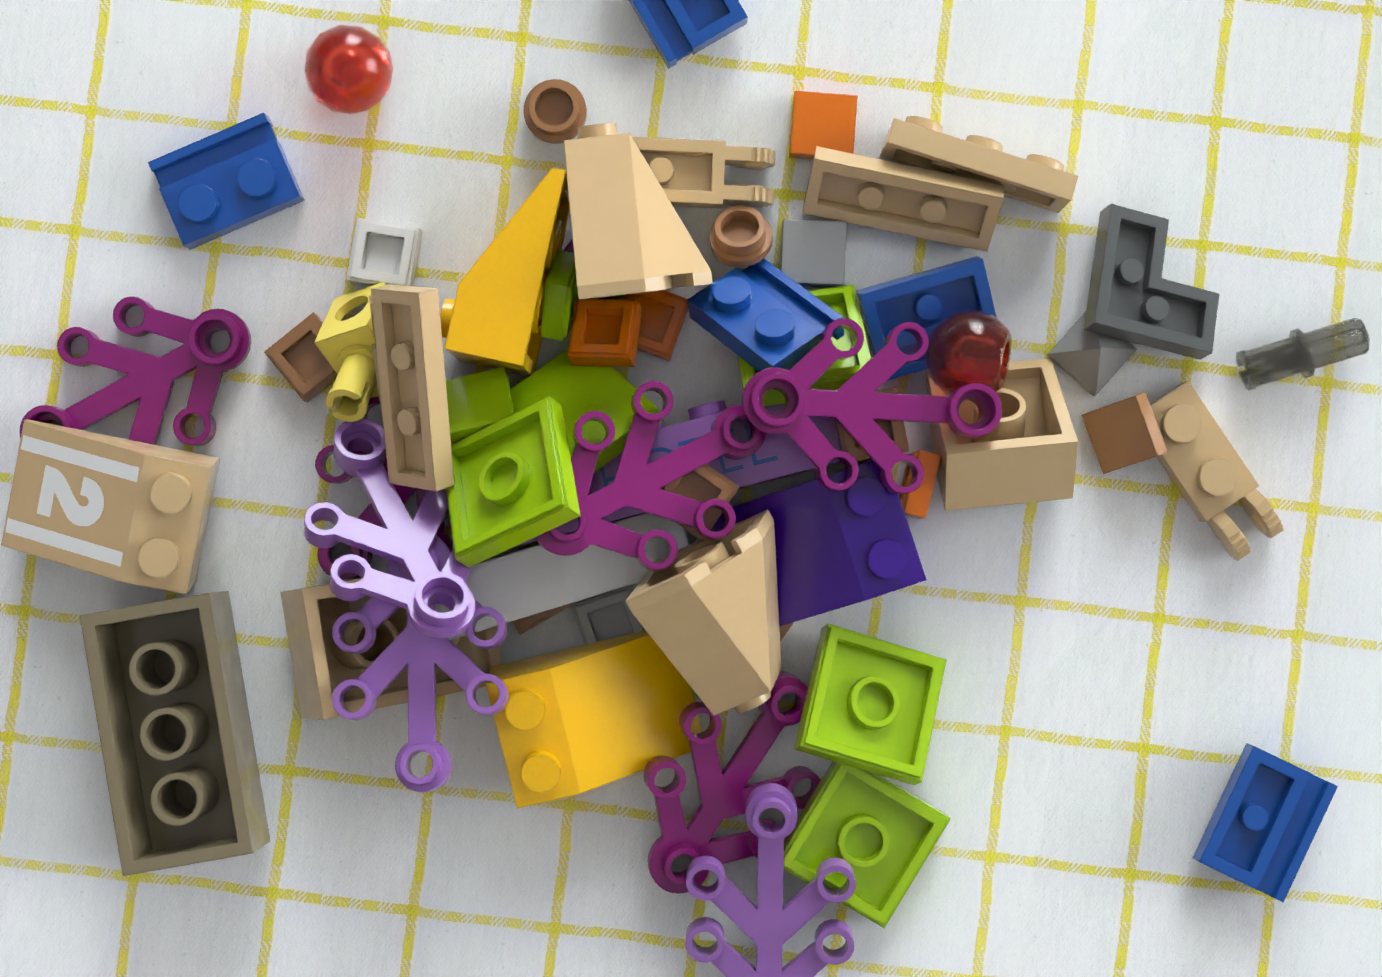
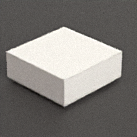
(383, 253)

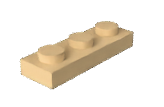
(1031, 180)
(903, 199)
(413, 386)

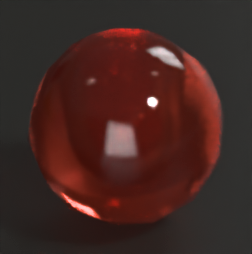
(348, 69)
(969, 350)

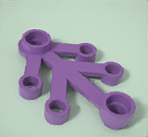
(399, 540)
(421, 656)
(769, 922)

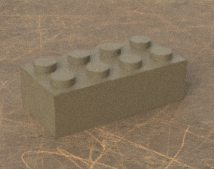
(175, 732)

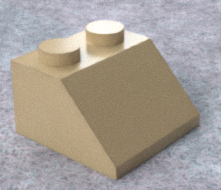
(1023, 458)

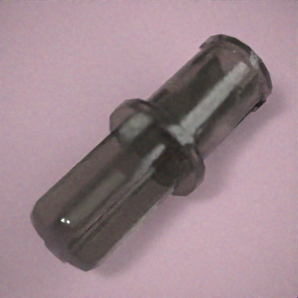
(1303, 352)

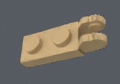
(694, 171)
(1209, 469)

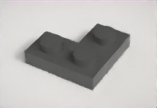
(1133, 299)

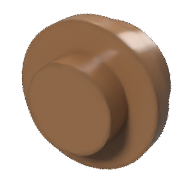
(555, 111)
(740, 236)

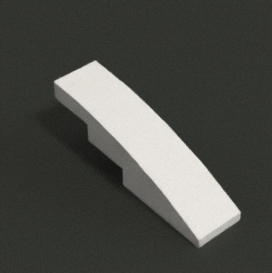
(542, 581)

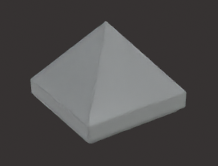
(1090, 356)

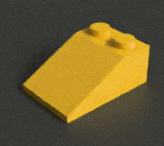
(502, 295)
(588, 716)

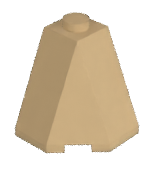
(623, 221)
(719, 615)

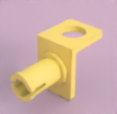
(349, 352)

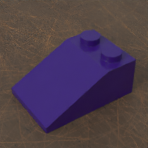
(836, 543)

